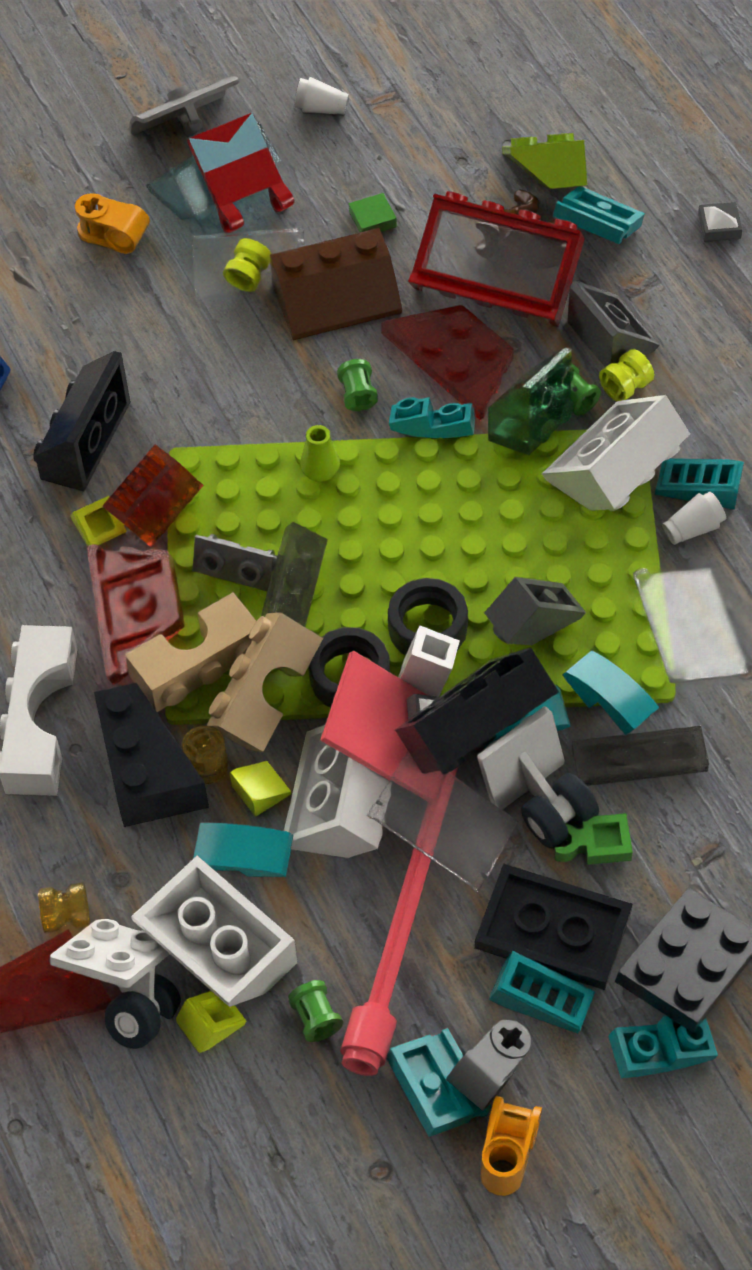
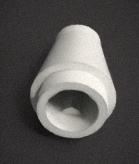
(319, 97)
(695, 518)

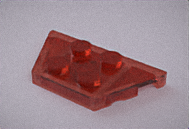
(454, 352)
(133, 601)

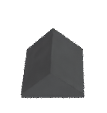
(606, 324)

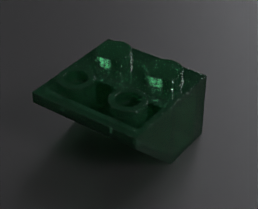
(533, 405)

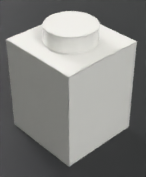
(429, 661)

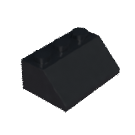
(84, 423)

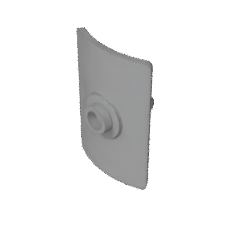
(182, 104)

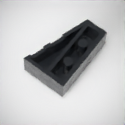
(476, 711)
(145, 761)

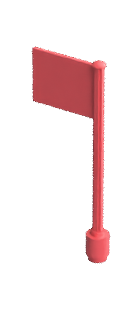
(363, 727)

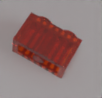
(153, 495)

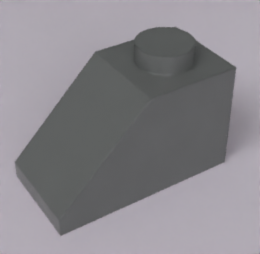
(532, 611)

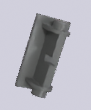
(232, 562)

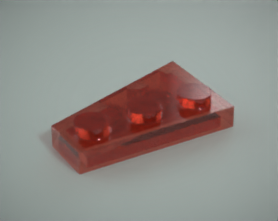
(41, 993)

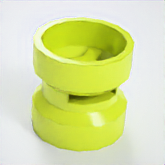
(245, 268)
(628, 374)

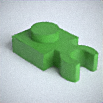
(601, 838)

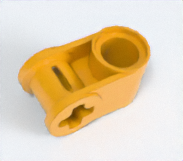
(112, 225)
(510, 1138)

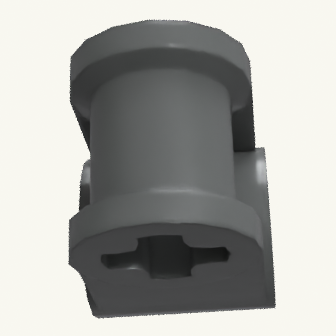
(491, 1062)

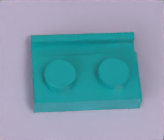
(599, 214)
(422, 1073)

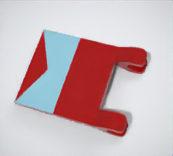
(236, 166)

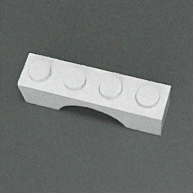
(42, 664)

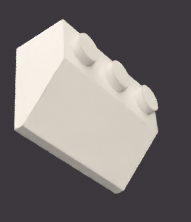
(618, 452)
(333, 802)
(217, 934)

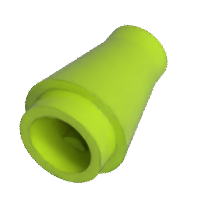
(319, 455)

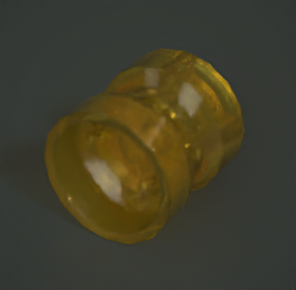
(212, 757)
(59, 907)

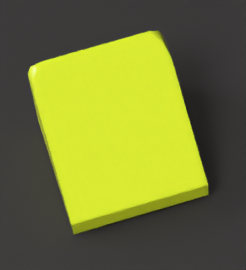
(96, 523)
(259, 786)
(208, 1020)

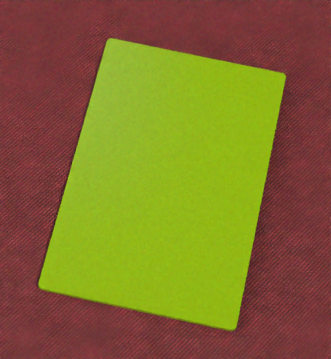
(417, 513)

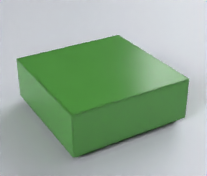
(373, 213)

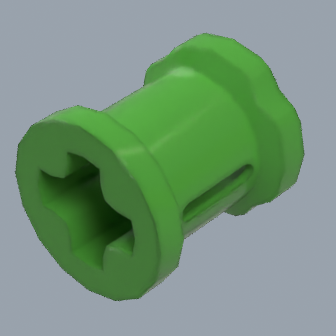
(358, 389)
(584, 389)
(315, 1011)

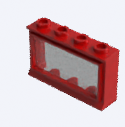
(497, 257)

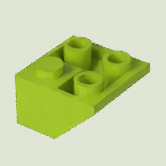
(551, 163)

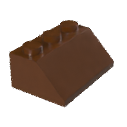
(335, 283)

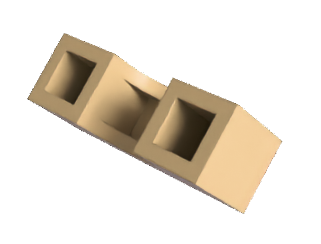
(172, 673)
(242, 709)

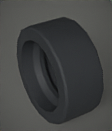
(426, 592)
(337, 643)

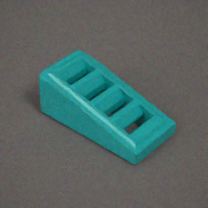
(712, 469)
(521, 1002)

